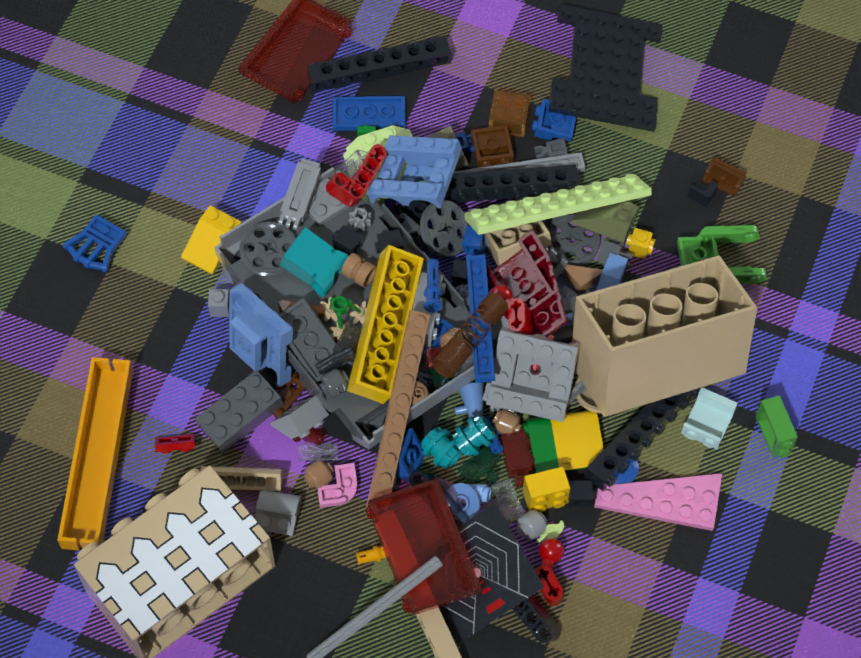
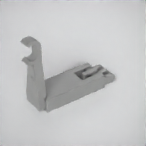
(300, 193)

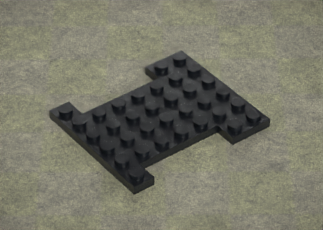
(606, 69)

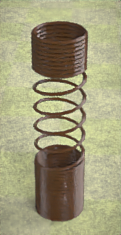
(456, 351)

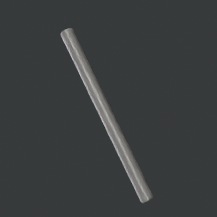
(376, 608)

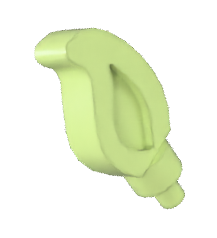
(552, 531)

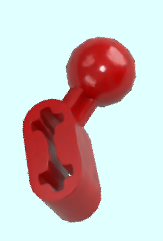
(518, 312)
(550, 551)

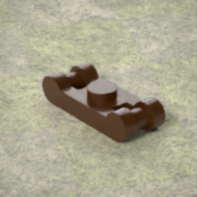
(289, 394)

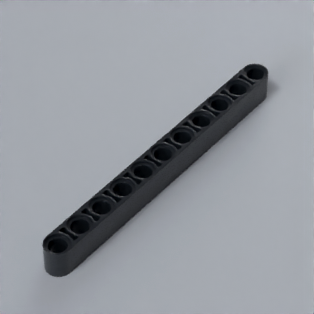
(530, 605)

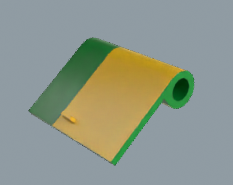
(566, 443)

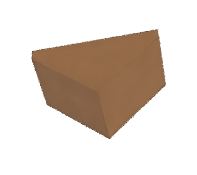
(581, 277)

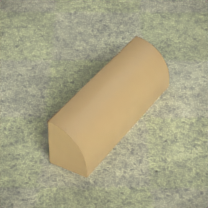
(250, 478)

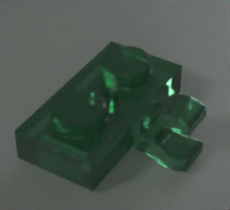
(480, 466)

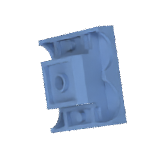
(426, 160)
(250, 325)

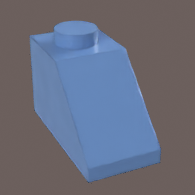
(612, 271)

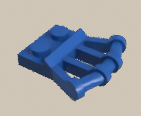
(102, 233)

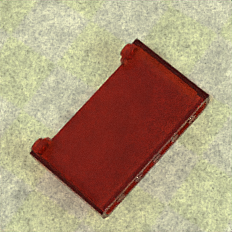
(298, 38)
(414, 529)

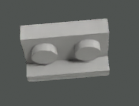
(277, 511)

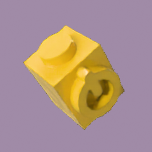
(640, 243)

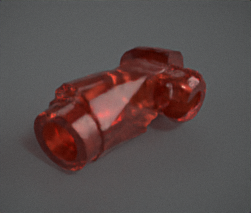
(314, 437)

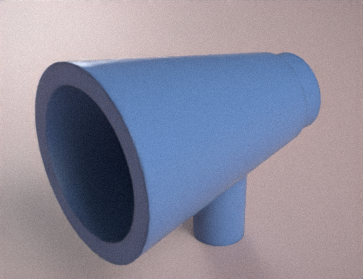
(472, 398)

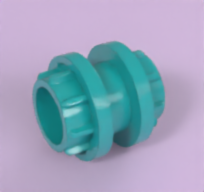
(474, 435)
(441, 448)

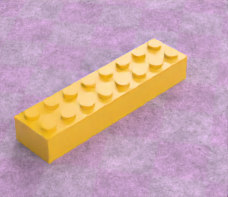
(385, 324)

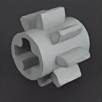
(359, 219)

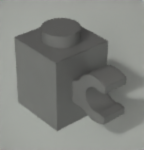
(612, 246)

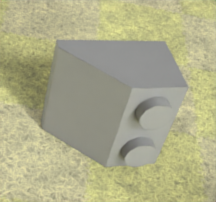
(301, 418)

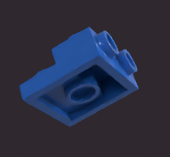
(552, 124)

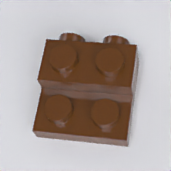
(492, 146)

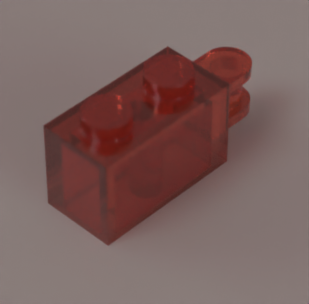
(517, 456)

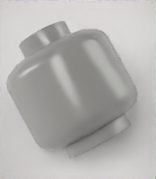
(531, 524)

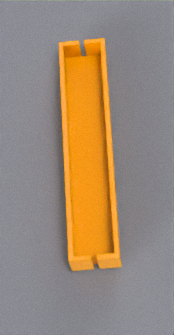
(95, 454)

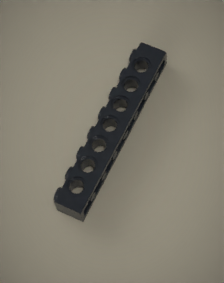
(379, 64)
(511, 183)
(604, 477)

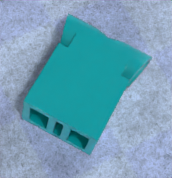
(313, 261)

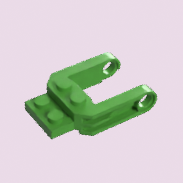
(705, 246)

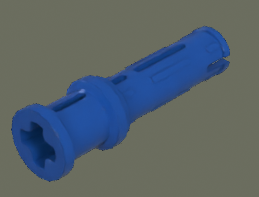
(432, 292)

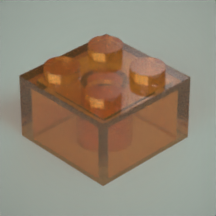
(510, 110)

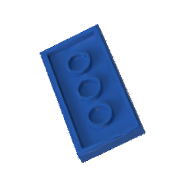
(368, 110)

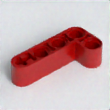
(352, 189)

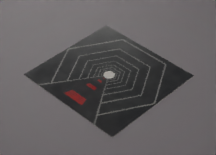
(500, 569)

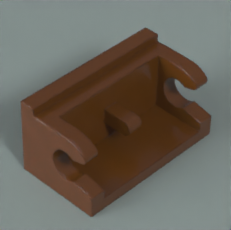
(725, 175)

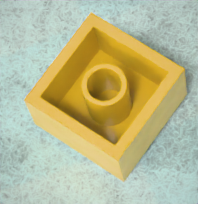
(546, 489)

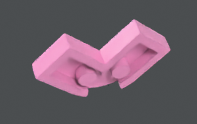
(341, 492)

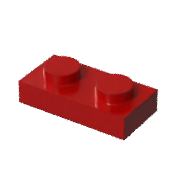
(171, 443)

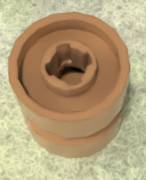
(357, 269)

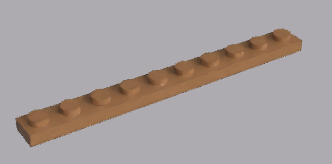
(399, 404)

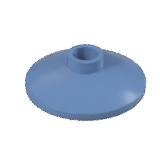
(464, 491)

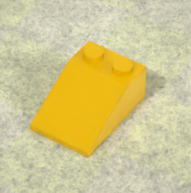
(205, 237)

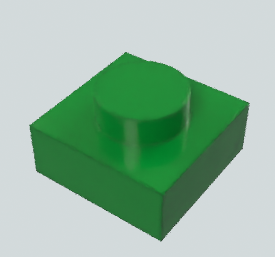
(362, 130)

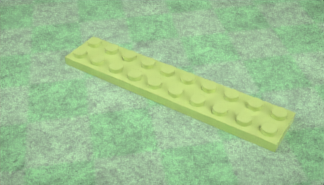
(557, 204)

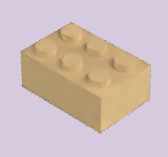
(504, 243)

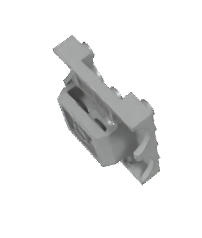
(532, 393)

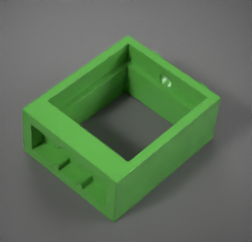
(776, 426)

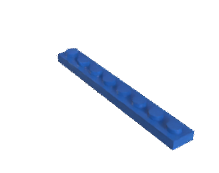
(478, 290)

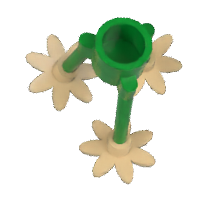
(339, 306)

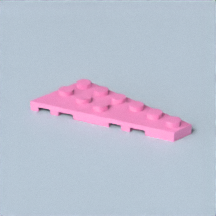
(675, 500)

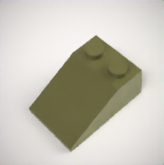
(609, 220)

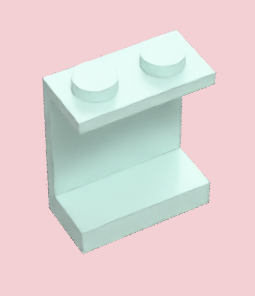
(709, 418)

